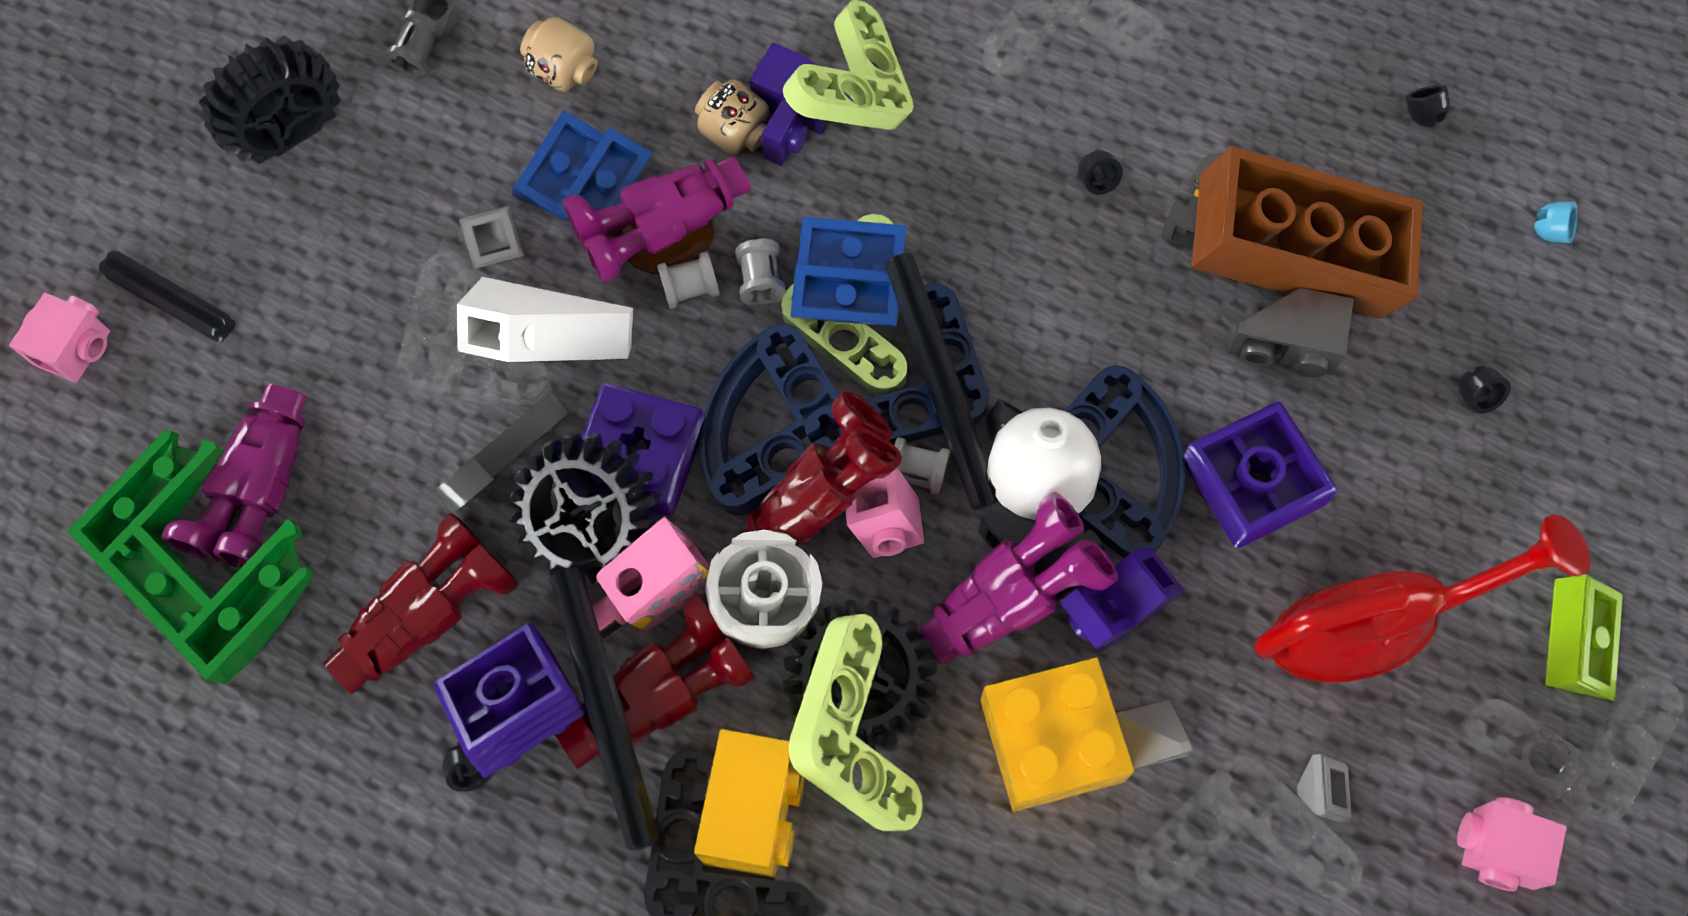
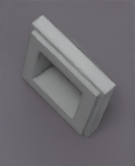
(491, 232)
(1153, 734)

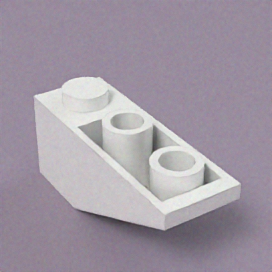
(540, 325)

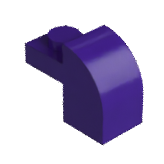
(786, 128)
(1137, 596)

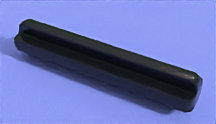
(167, 296)

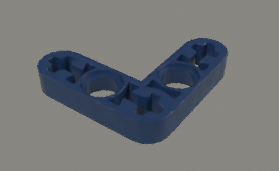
(973, 385)

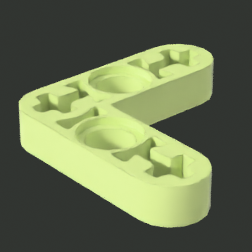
(879, 94)
(881, 353)
(851, 657)

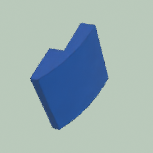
(605, 168)
(845, 272)

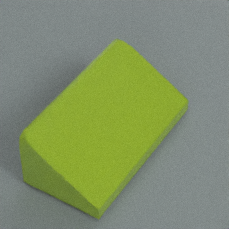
(1582, 639)

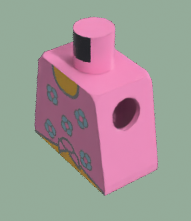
(669, 574)

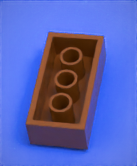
(1307, 230)

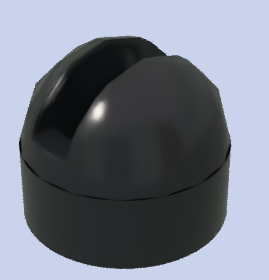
(1428, 104)
(1109, 167)
(1485, 379)
(1000, 415)
(455, 769)

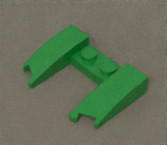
(123, 537)

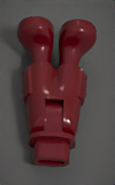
(827, 478)
(415, 608)
(654, 692)

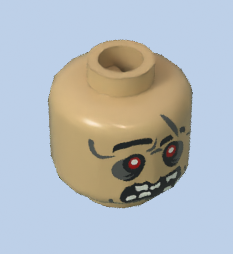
(558, 54)
(732, 117)

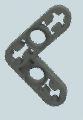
(499, 453)

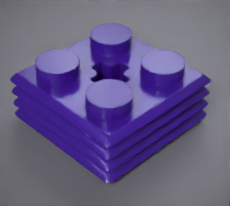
(665, 426)
(1265, 443)
(508, 700)

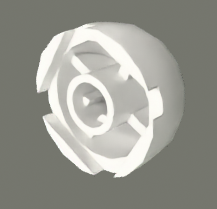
(1043, 455)
(763, 589)

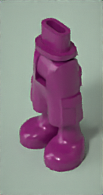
(659, 209)
(247, 475)
(1008, 593)

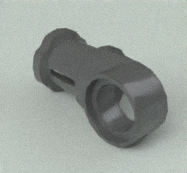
(419, 36)

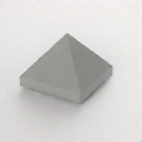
(1326, 788)

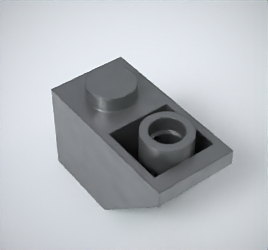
(1307, 325)

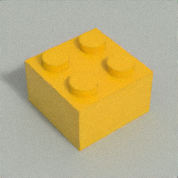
(1055, 734)
(749, 805)

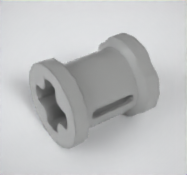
(760, 272)
(688, 280)
(923, 466)

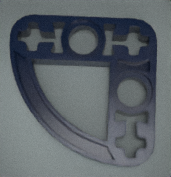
(725, 397)
(1169, 452)

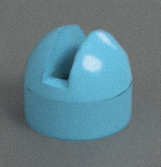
(1557, 222)

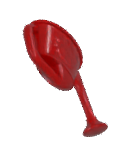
(1391, 616)

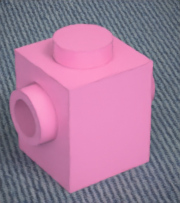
(61, 336)
(886, 516)
(1511, 845)

